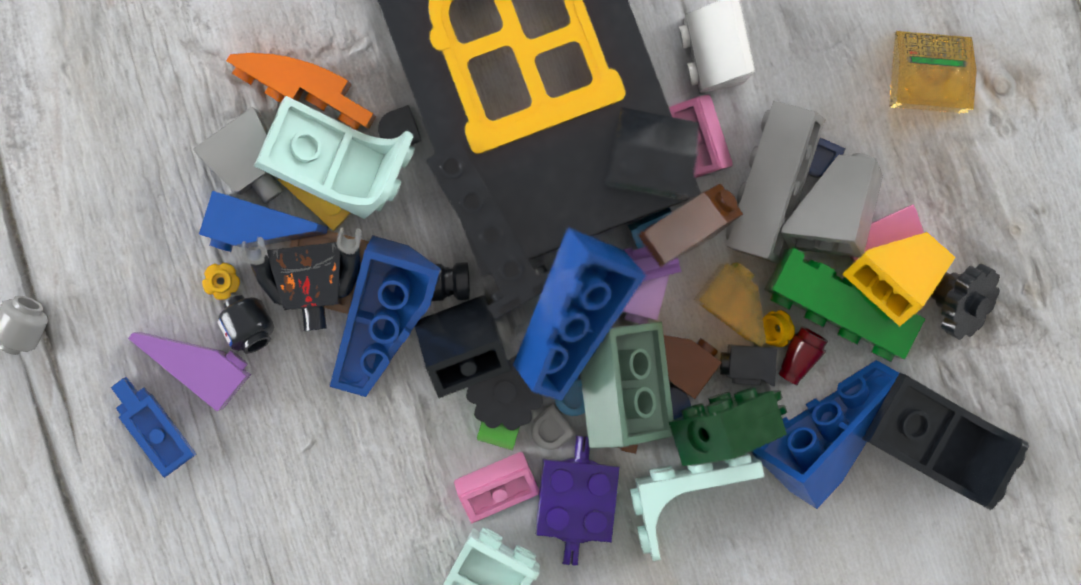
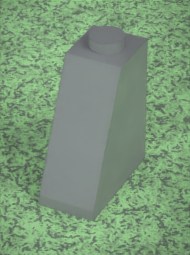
(837, 209)

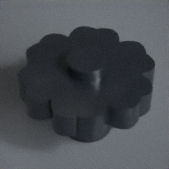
(966, 299)
(504, 400)

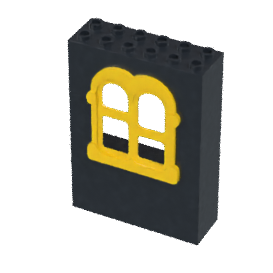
(555, 156)

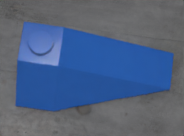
(387, 303)
(827, 435)

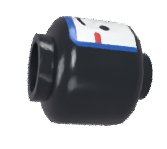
(245, 324)

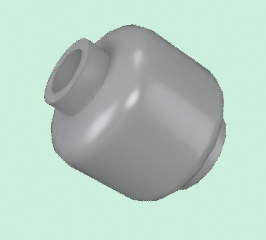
(21, 324)

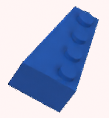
(575, 312)

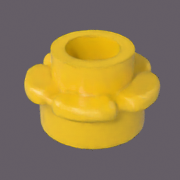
(230, 284)
(773, 334)

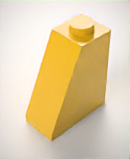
(901, 274)

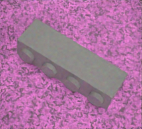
(775, 180)

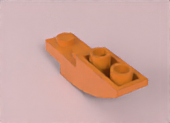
(293, 76)

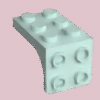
(333, 159)
(665, 483)
(490, 562)

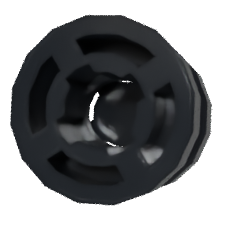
(453, 282)

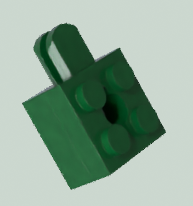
(728, 426)

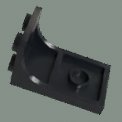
(946, 442)

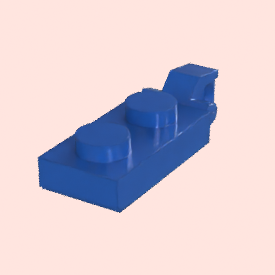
(152, 428)

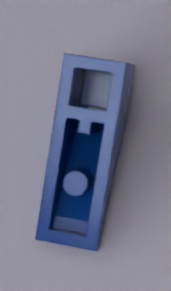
(233, 220)

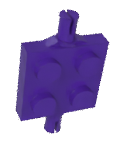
(577, 500)

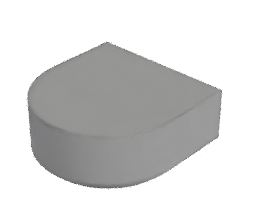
(551, 429)

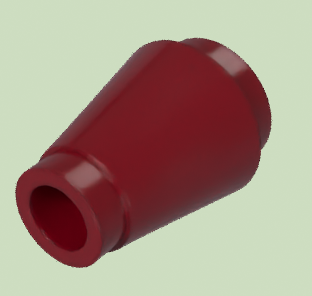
(802, 354)

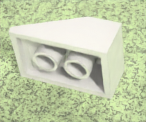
(717, 46)

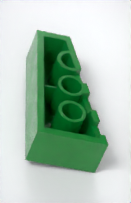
(840, 303)

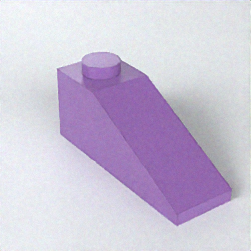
(202, 369)

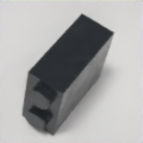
(461, 346)

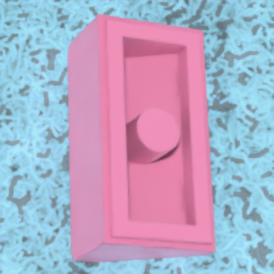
(712, 147)
(893, 228)
(496, 487)

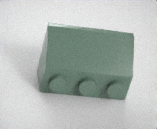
(628, 388)

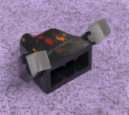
(307, 275)

